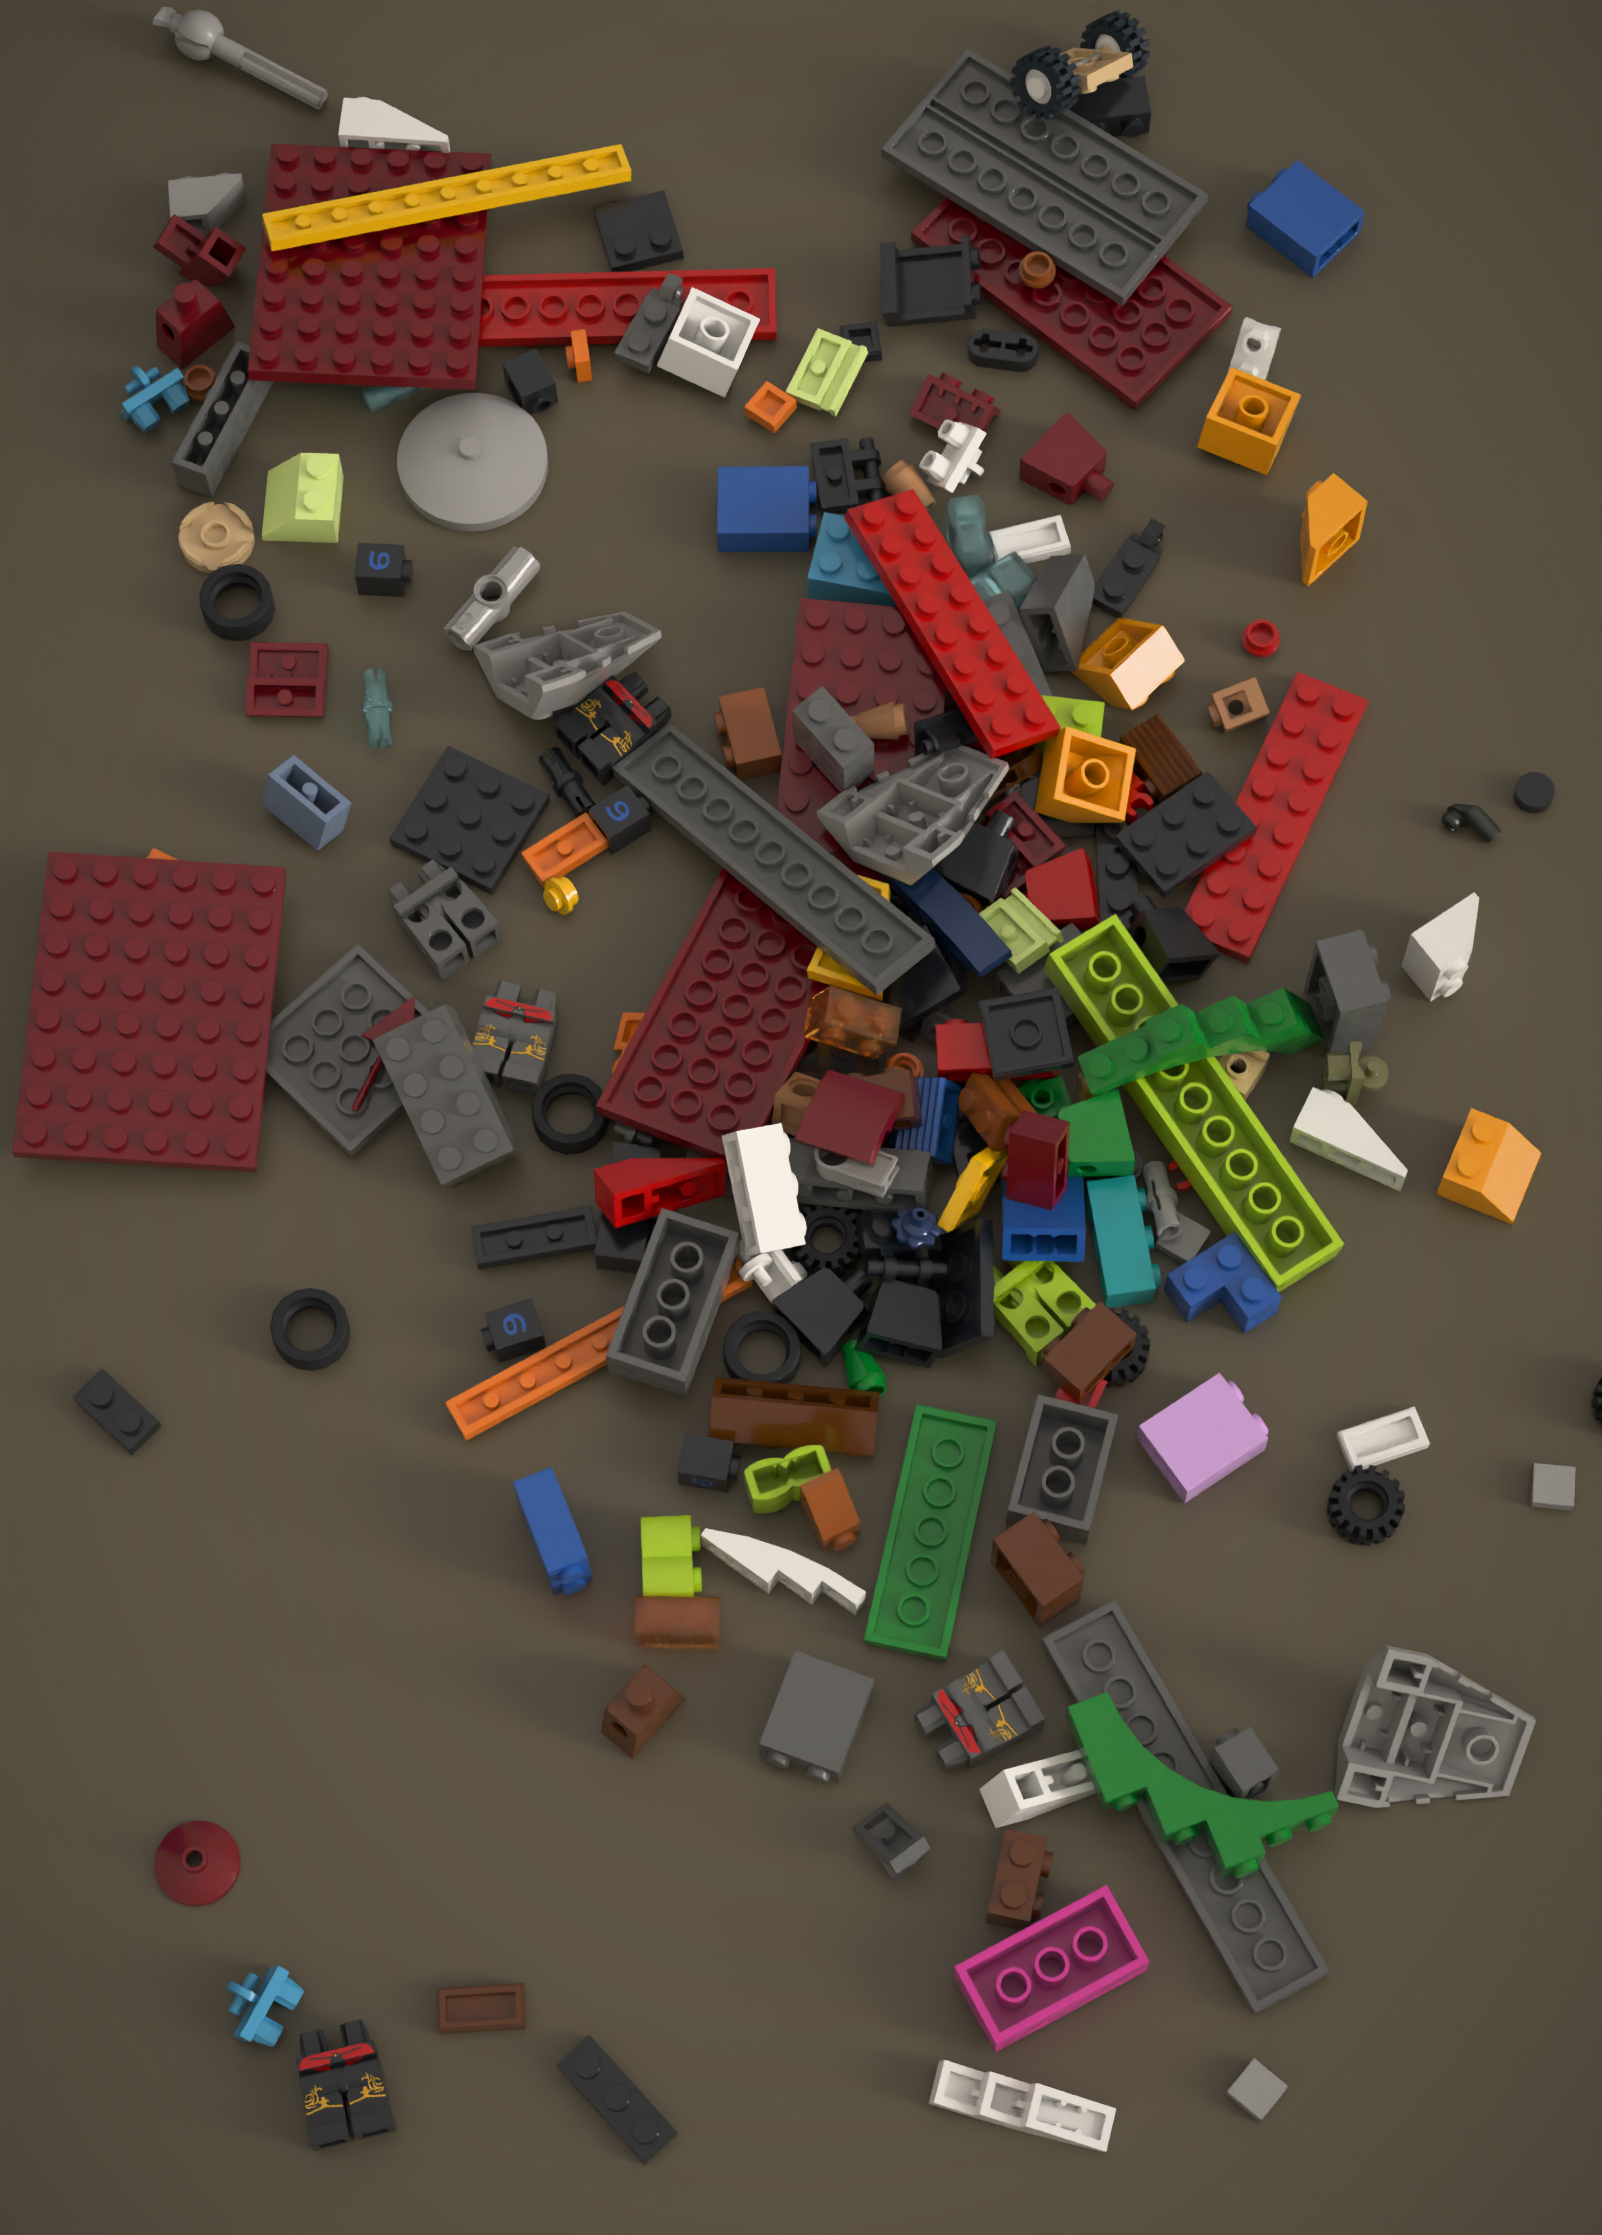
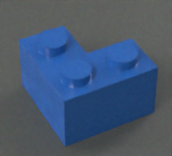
(1226, 1276)

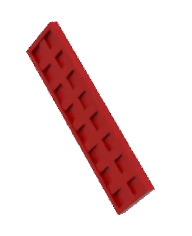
(952, 623)
(1282, 802)

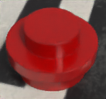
(1261, 638)

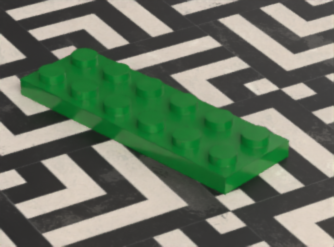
(930, 1533)

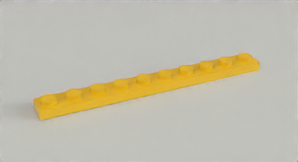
(446, 197)

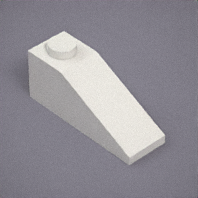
(381, 126)
(1341, 1135)
(1036, 1788)

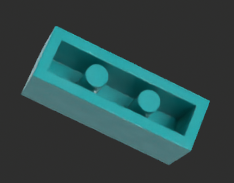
(1121, 1241)

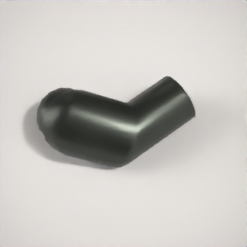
(1470, 816)

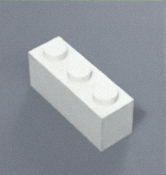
(764, 1189)

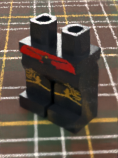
(610, 724)
(341, 2073)

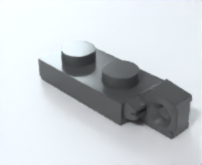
(651, 325)

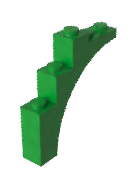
(1181, 1036)
(1180, 1808)

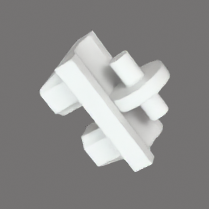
(1255, 348)
(958, 457)
(771, 1271)

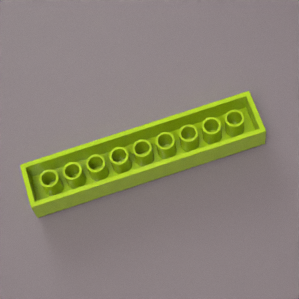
(1197, 1111)

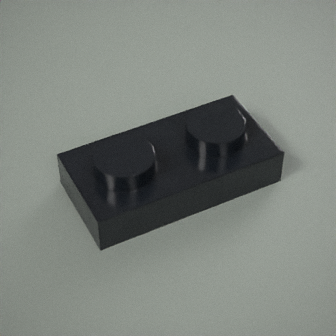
(117, 1411)

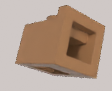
(1248, 695)

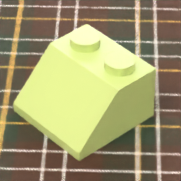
(304, 499)

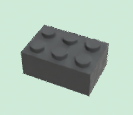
(1346, 991)
(1063, 1466)

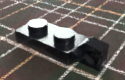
(1129, 570)

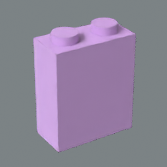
(1203, 1437)

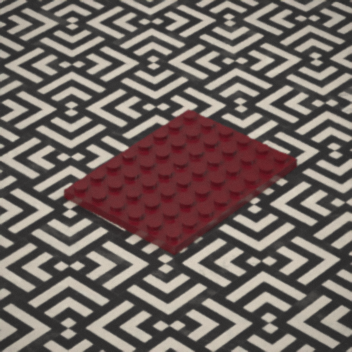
(375, 303)
(150, 1012)

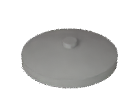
(472, 462)

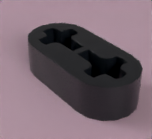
(1002, 350)

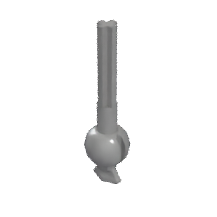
(201, 37)

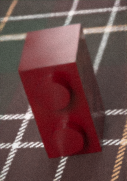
(1036, 1159)

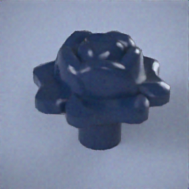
(916, 1227)

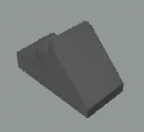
(892, 1840)

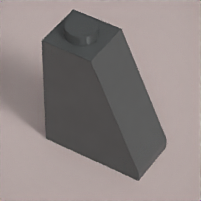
(1059, 611)

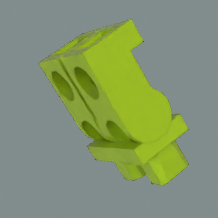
(1037, 1304)

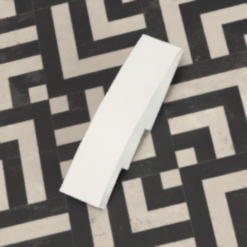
(768, 1564)
(1022, 2106)

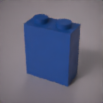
(1304, 218)
(765, 509)
(1041, 1233)
(553, 1532)

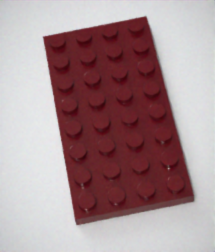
(1119, 346)
(863, 661)
(719, 1027)

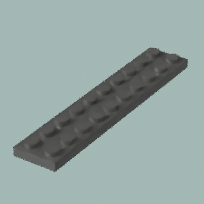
(774, 859)
(1243, 1916)

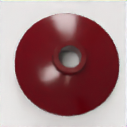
(211, 1878)

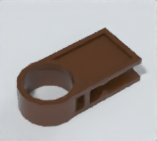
(1022, 765)

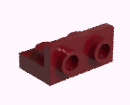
(944, 400)

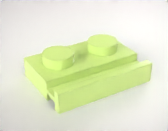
(826, 372)
(1022, 929)

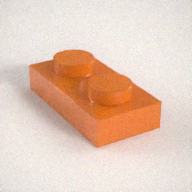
(565, 849)

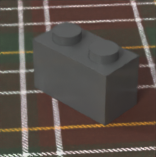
(1243, 1764)

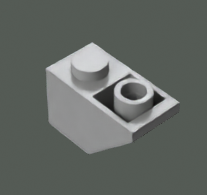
(206, 200)

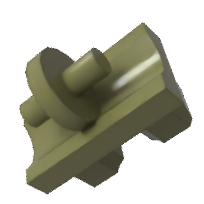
(1349, 1075)

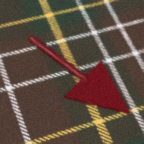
(398, 1017)

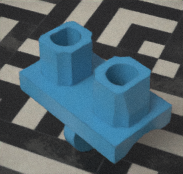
(140, 407)
(274, 1988)

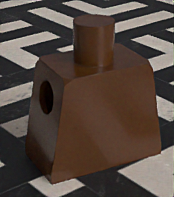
(641, 1711)

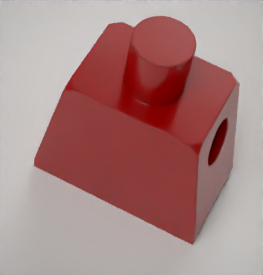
(1065, 891)

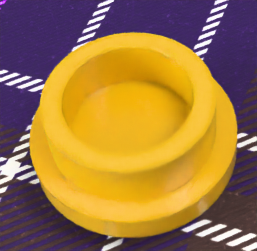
(560, 895)

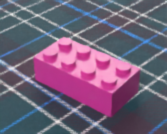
(1050, 1968)

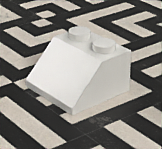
(708, 342)
(1441, 949)

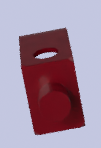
(190, 323)
(1067, 463)

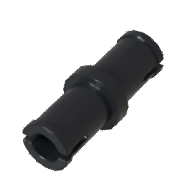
(566, 781)

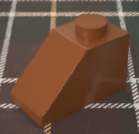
(830, 1511)

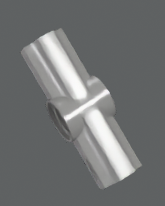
(479, 615)

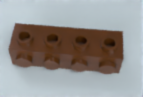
(794, 1416)

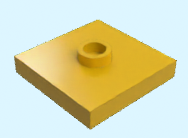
(972, 1188)

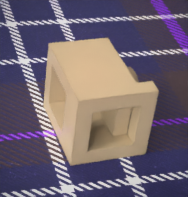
(1251, 1065)

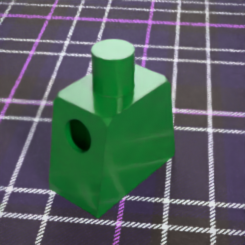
(1098, 1137)

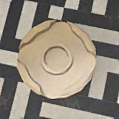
(216, 536)

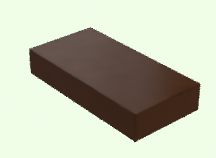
(481, 2008)

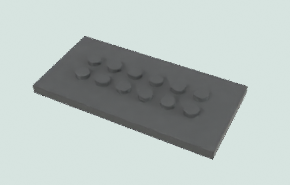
(1044, 181)

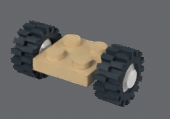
(1052, 80)

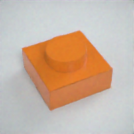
(578, 356)
(770, 407)

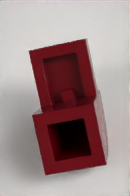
(202, 257)

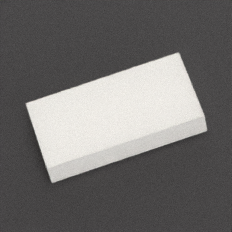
(1032, 540)
(1383, 1439)

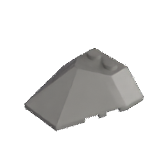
(562, 666)
(916, 814)
(1426, 1735)

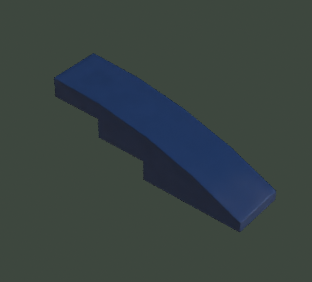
(953, 922)

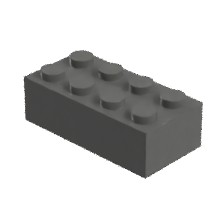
(447, 1095)
(673, 1302)

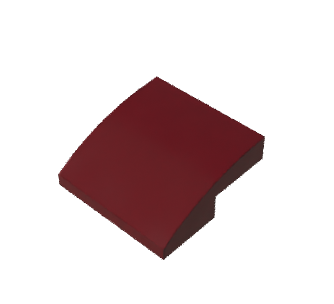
(287, 680)
(1030, 834)
(849, 1117)

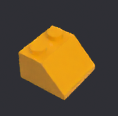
(1248, 420)
(1329, 525)
(1129, 662)
(1084, 778)
(1489, 1167)

